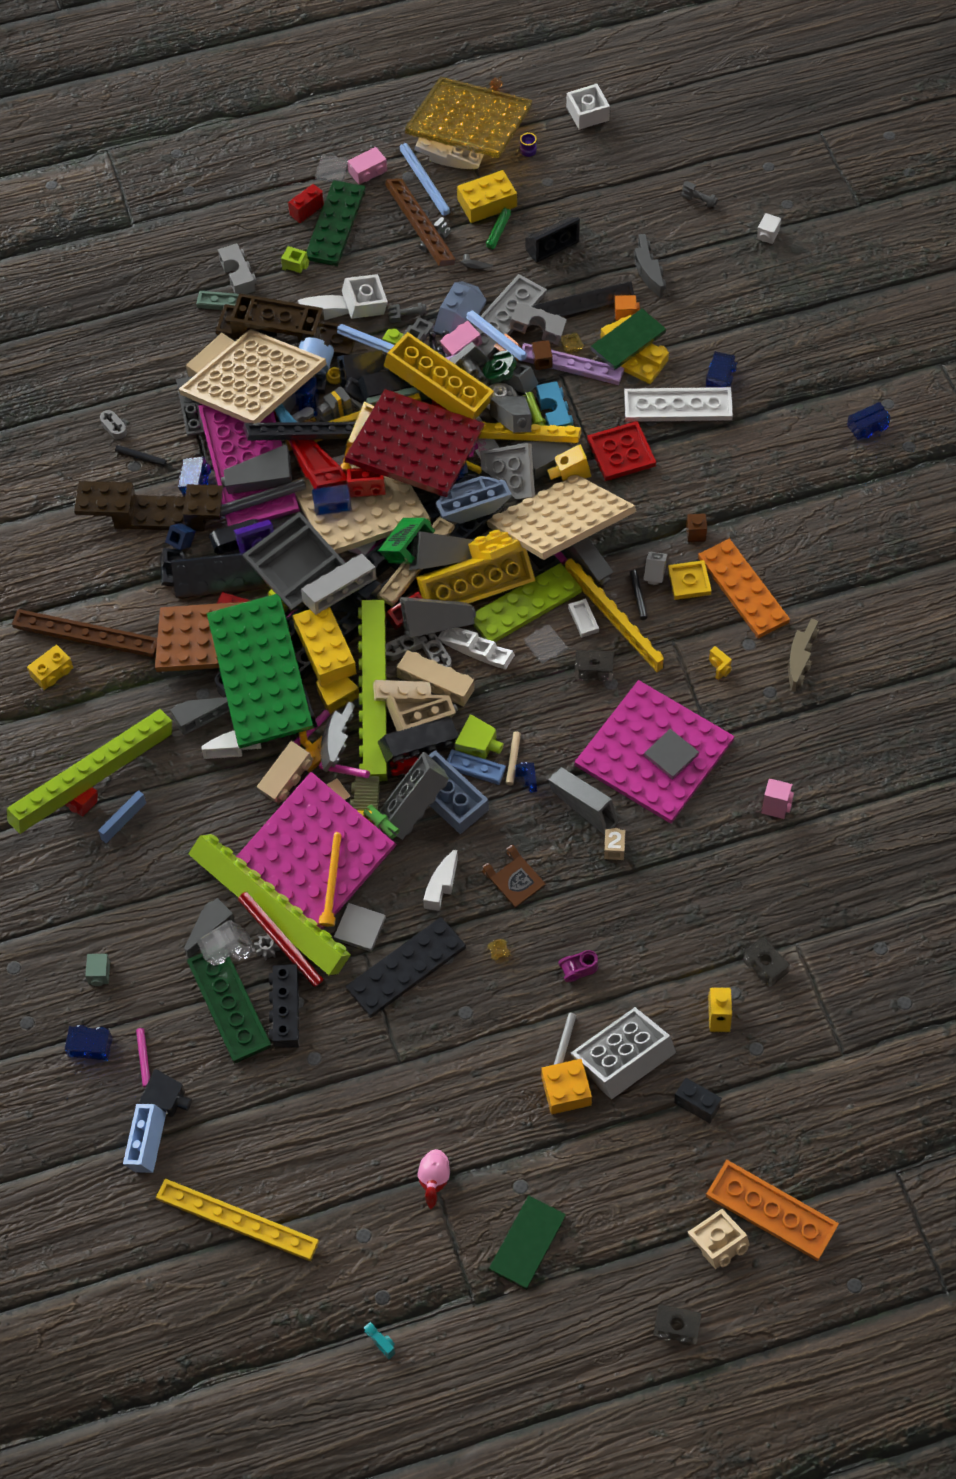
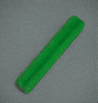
(498, 228)

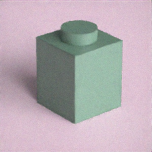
(97, 969)

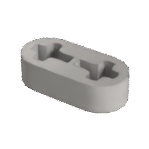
(110, 426)

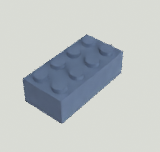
(459, 801)

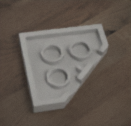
(514, 466)

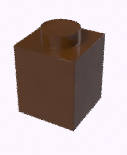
(542, 355)
(696, 527)

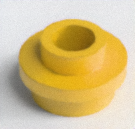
(333, 375)

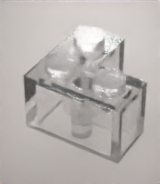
(224, 942)

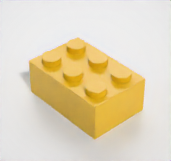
(486, 196)

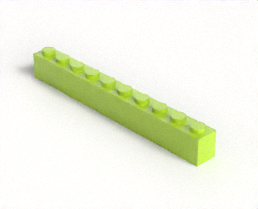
(373, 668)
(89, 771)
(288, 918)

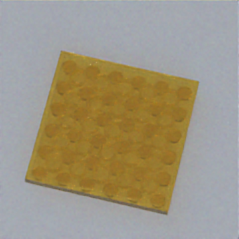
(468, 117)

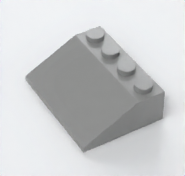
(624, 1052)

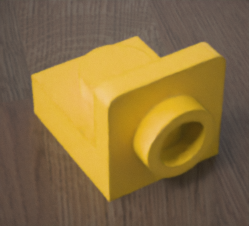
(721, 662)

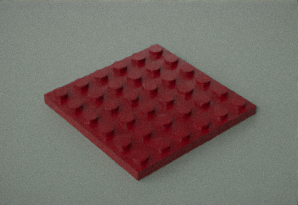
(415, 443)

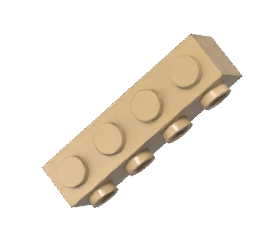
(441, 678)

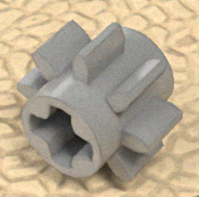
(266, 947)

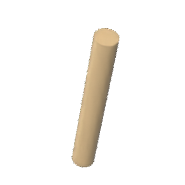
(513, 758)

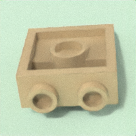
(719, 1239)

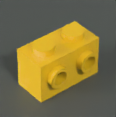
(50, 667)

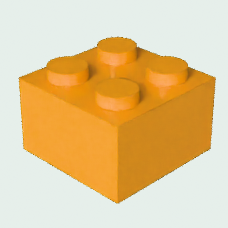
(566, 1086)

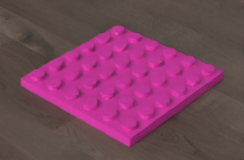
(635, 725)
(297, 847)

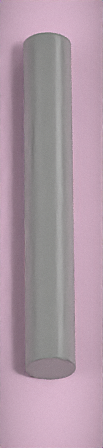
(565, 1038)

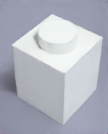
(768, 228)

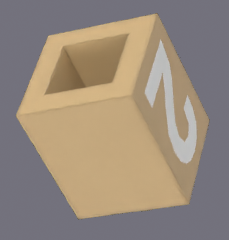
(614, 844)

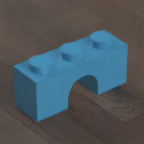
(551, 397)

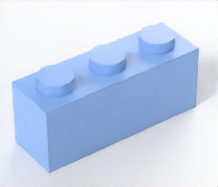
(144, 1138)

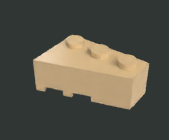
(418, 710)

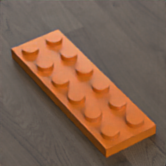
(744, 588)
(772, 1210)

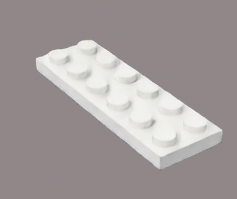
(678, 404)

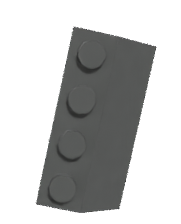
(414, 794)

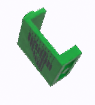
(395, 546)

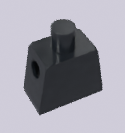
(165, 1094)

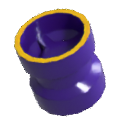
(528, 144)

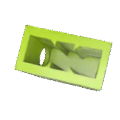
(478, 739)

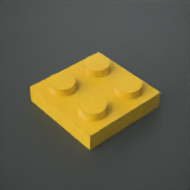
(689, 580)

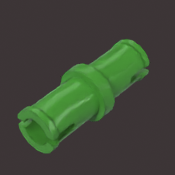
(381, 821)

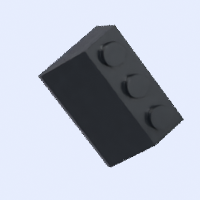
(553, 239)

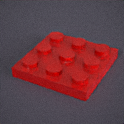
(621, 450)

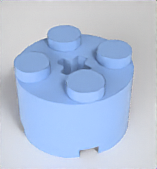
(318, 348)

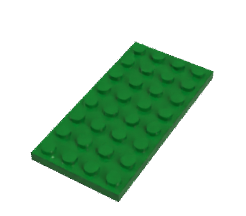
(259, 671)

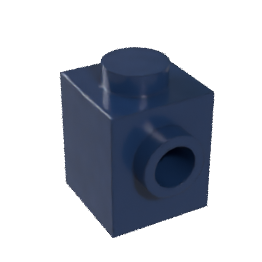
(180, 536)

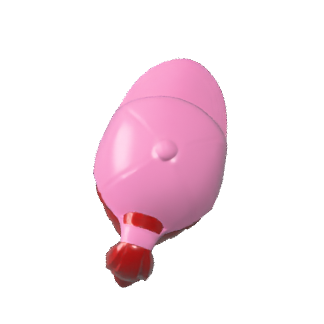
(433, 1175)

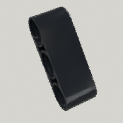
(224, 539)

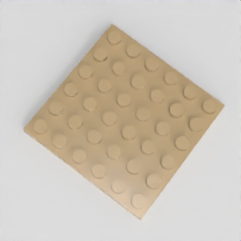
(252, 377)
(561, 516)
(370, 517)

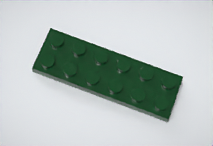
(335, 222)
(230, 1007)

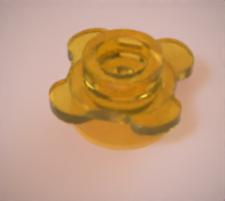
(499, 943)

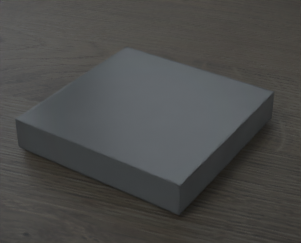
(671, 754)

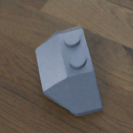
(460, 300)
(473, 499)

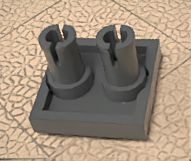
(471, 360)

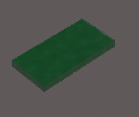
(628, 339)
(527, 1242)

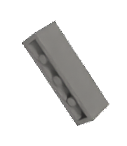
(338, 584)

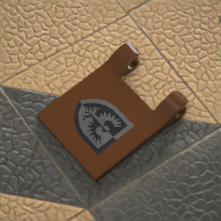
(516, 880)

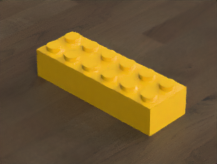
(438, 377)
(477, 578)

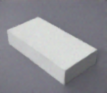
(583, 618)

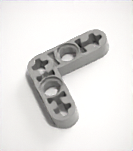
(419, 642)

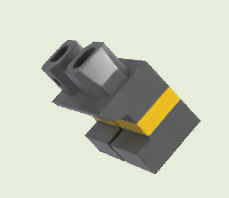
(335, 405)

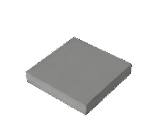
(359, 927)

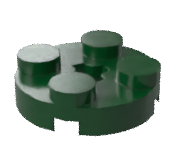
(500, 367)

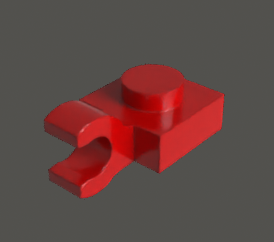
(402, 767)

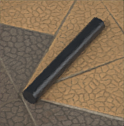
(140, 455)
(638, 595)

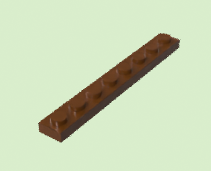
(420, 222)
(85, 633)

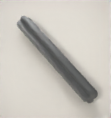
(263, 497)

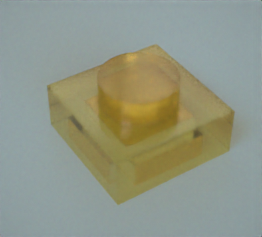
(571, 343)

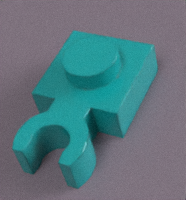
(385, 1343)

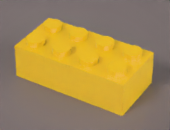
(324, 645)

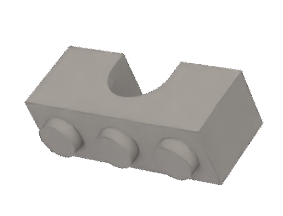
(234, 260)
(550, 324)

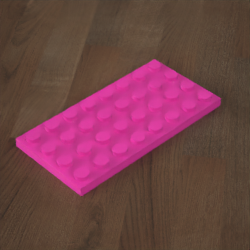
(230, 447)

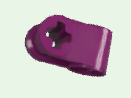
(575, 968)

